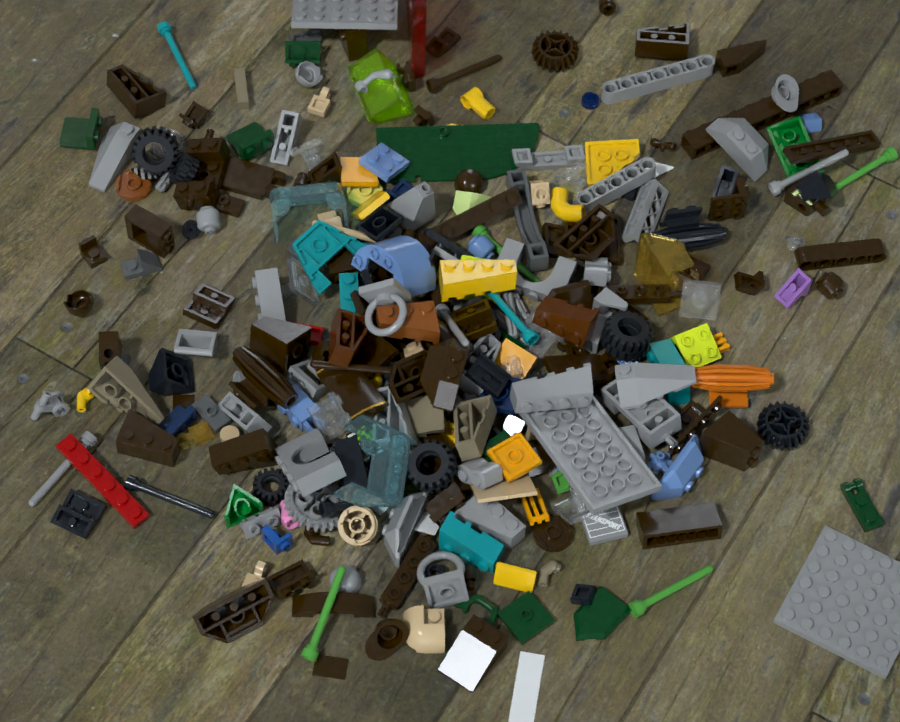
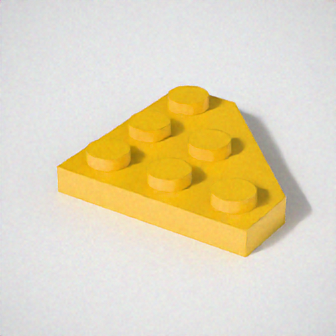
(609, 157)

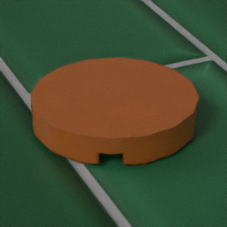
(132, 187)

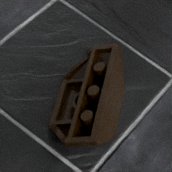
(589, 235)
(444, 372)
(406, 376)
(235, 612)

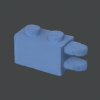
(298, 413)

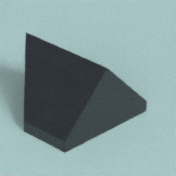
(817, 187)

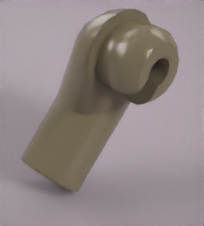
(546, 570)

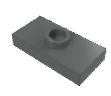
(211, 413)

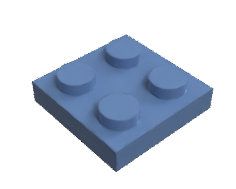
(384, 162)

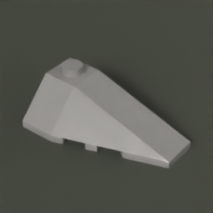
(113, 155)
(646, 381)

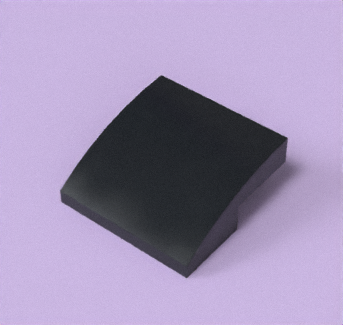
(78, 514)

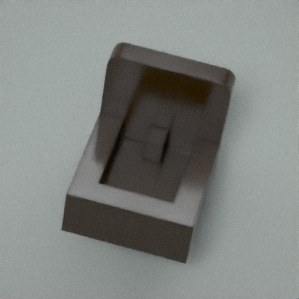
(194, 115)
(748, 283)

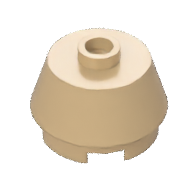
(357, 525)

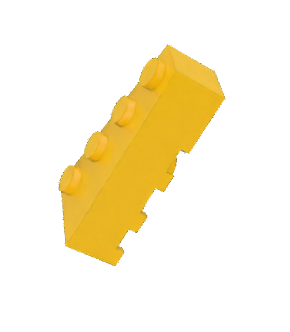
(475, 277)

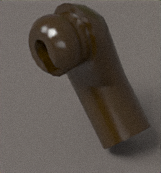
(315, 539)

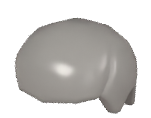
(308, 74)
(351, 581)

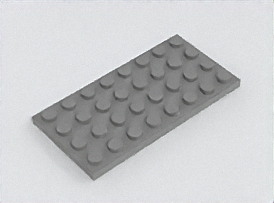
(593, 455)

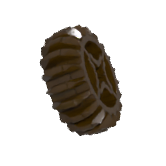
(554, 57)

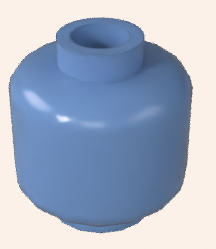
(481, 247)

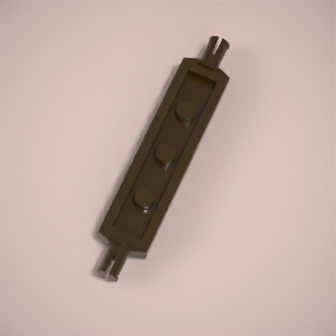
(641, 293)
(406, 574)

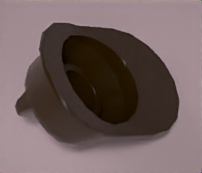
(386, 639)

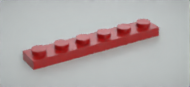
(102, 481)

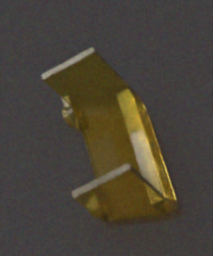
(657, 262)

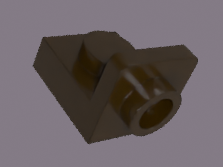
(92, 252)

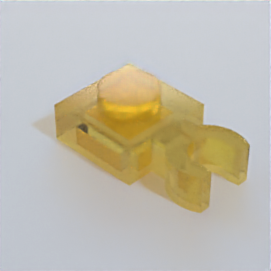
(198, 434)

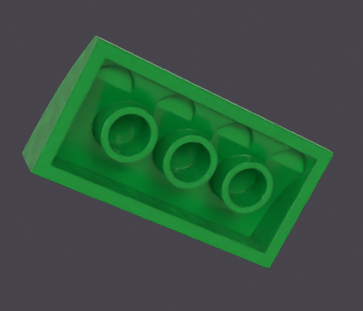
(790, 133)

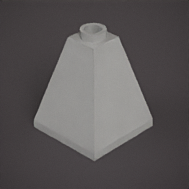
(415, 206)

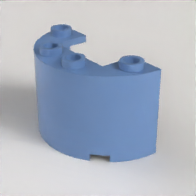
(403, 258)

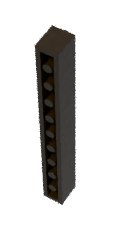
(766, 112)

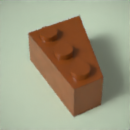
(419, 324)

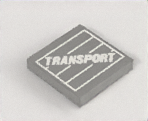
(605, 526)

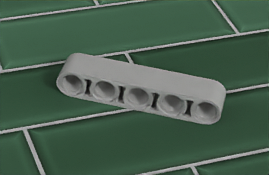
(619, 178)

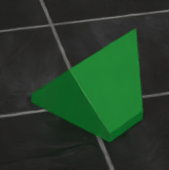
(241, 506)

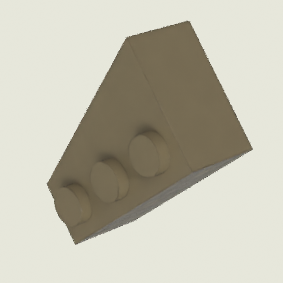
(472, 426)

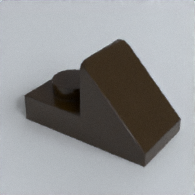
(326, 170)

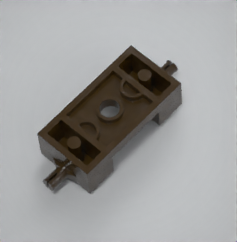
(213, 159)

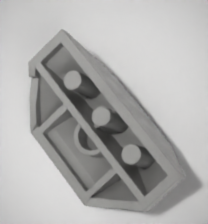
(742, 144)
(402, 525)

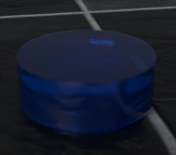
(590, 100)

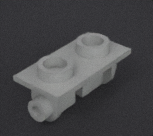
(253, 525)

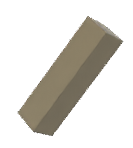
(241, 88)

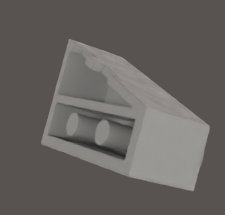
(268, 294)
(493, 520)

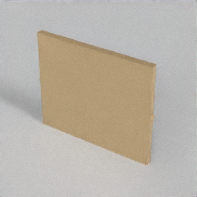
(503, 490)

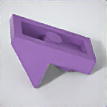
(795, 286)

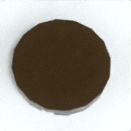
(554, 534)

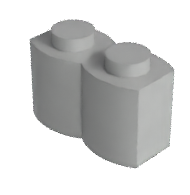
(597, 271)
(480, 473)

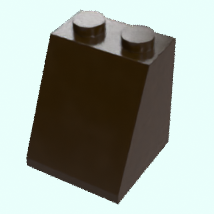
(280, 342)
(731, 443)

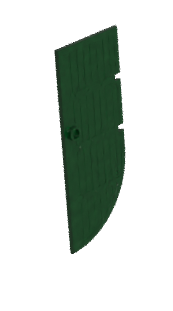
(445, 151)

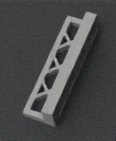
(643, 208)

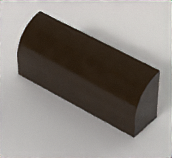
(678, 525)

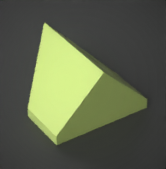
(466, 200)

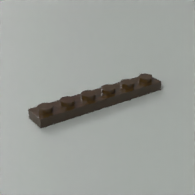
(827, 147)
(474, 216)

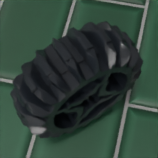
(779, 430)

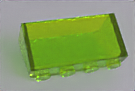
(385, 98)

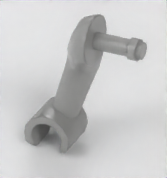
(380, 74)

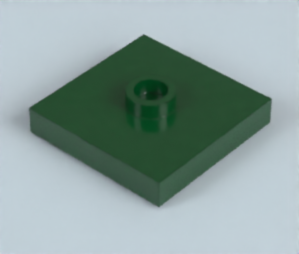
(525, 617)

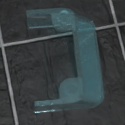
(284, 197)
(387, 467)

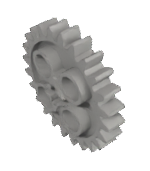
(299, 505)

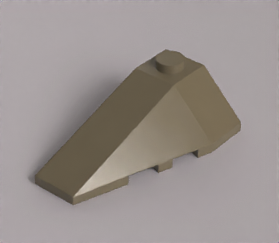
(122, 389)

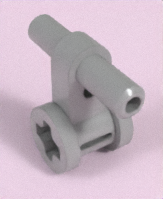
(50, 402)

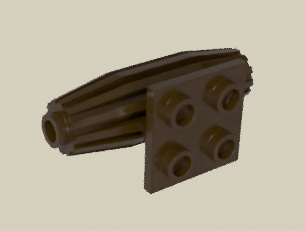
(261, 382)

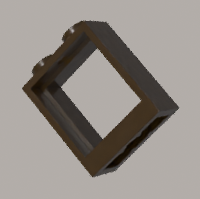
(149, 231)

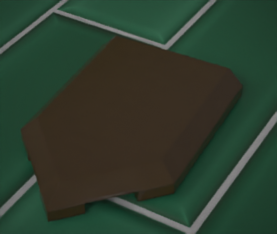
(574, 293)

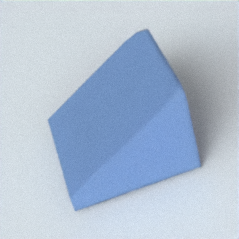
(812, 122)

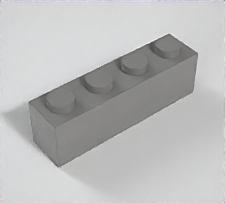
(554, 391)

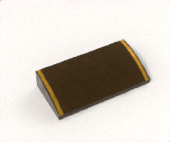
(355, 391)

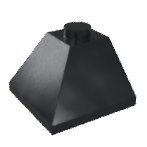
(380, 223)
(171, 374)

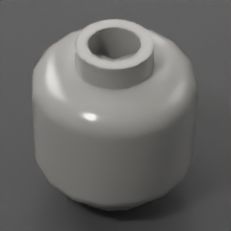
(208, 219)

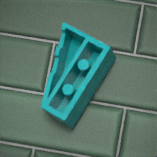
(666, 353)
(469, 544)

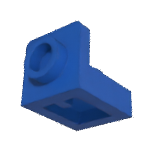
(275, 541)

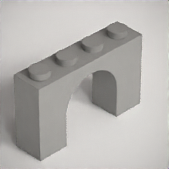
(560, 276)
(314, 475)

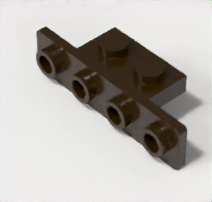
(691, 418)

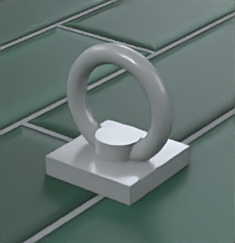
(382, 294)
(446, 587)

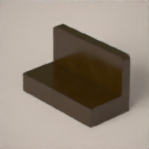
(696, 272)

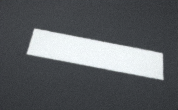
(526, 687)

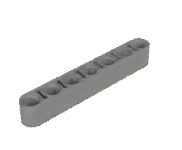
(657, 79)

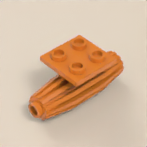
(732, 382)

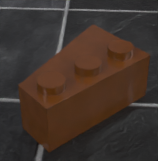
(566, 320)
(346, 336)

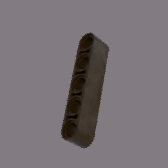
(840, 254)

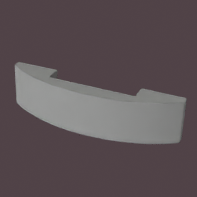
(548, 159)

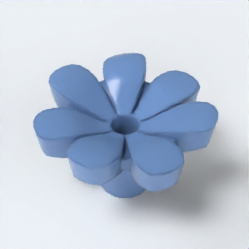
(659, 462)

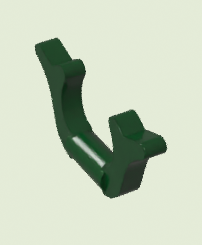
(479, 599)

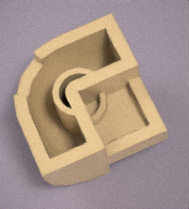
(425, 629)

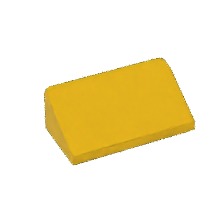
(514, 577)

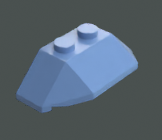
(681, 472)

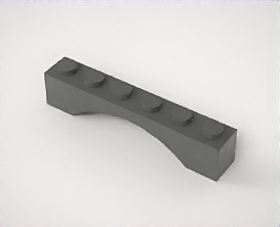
(534, 245)

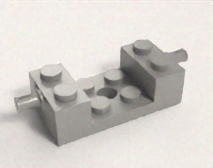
(654, 421)

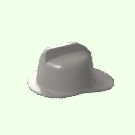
(785, 93)

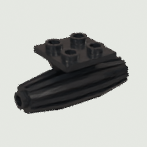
(683, 226)

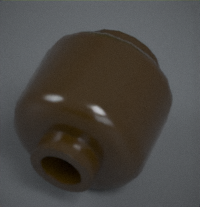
(830, 285)

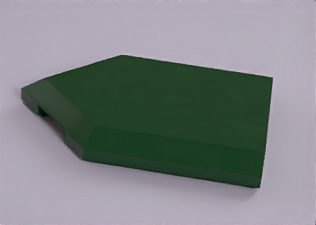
(599, 618)

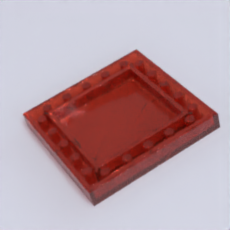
(417, 35)

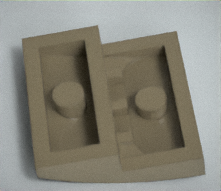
(425, 417)

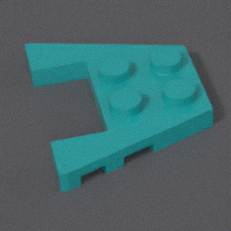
(318, 247)

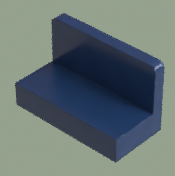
(178, 420)

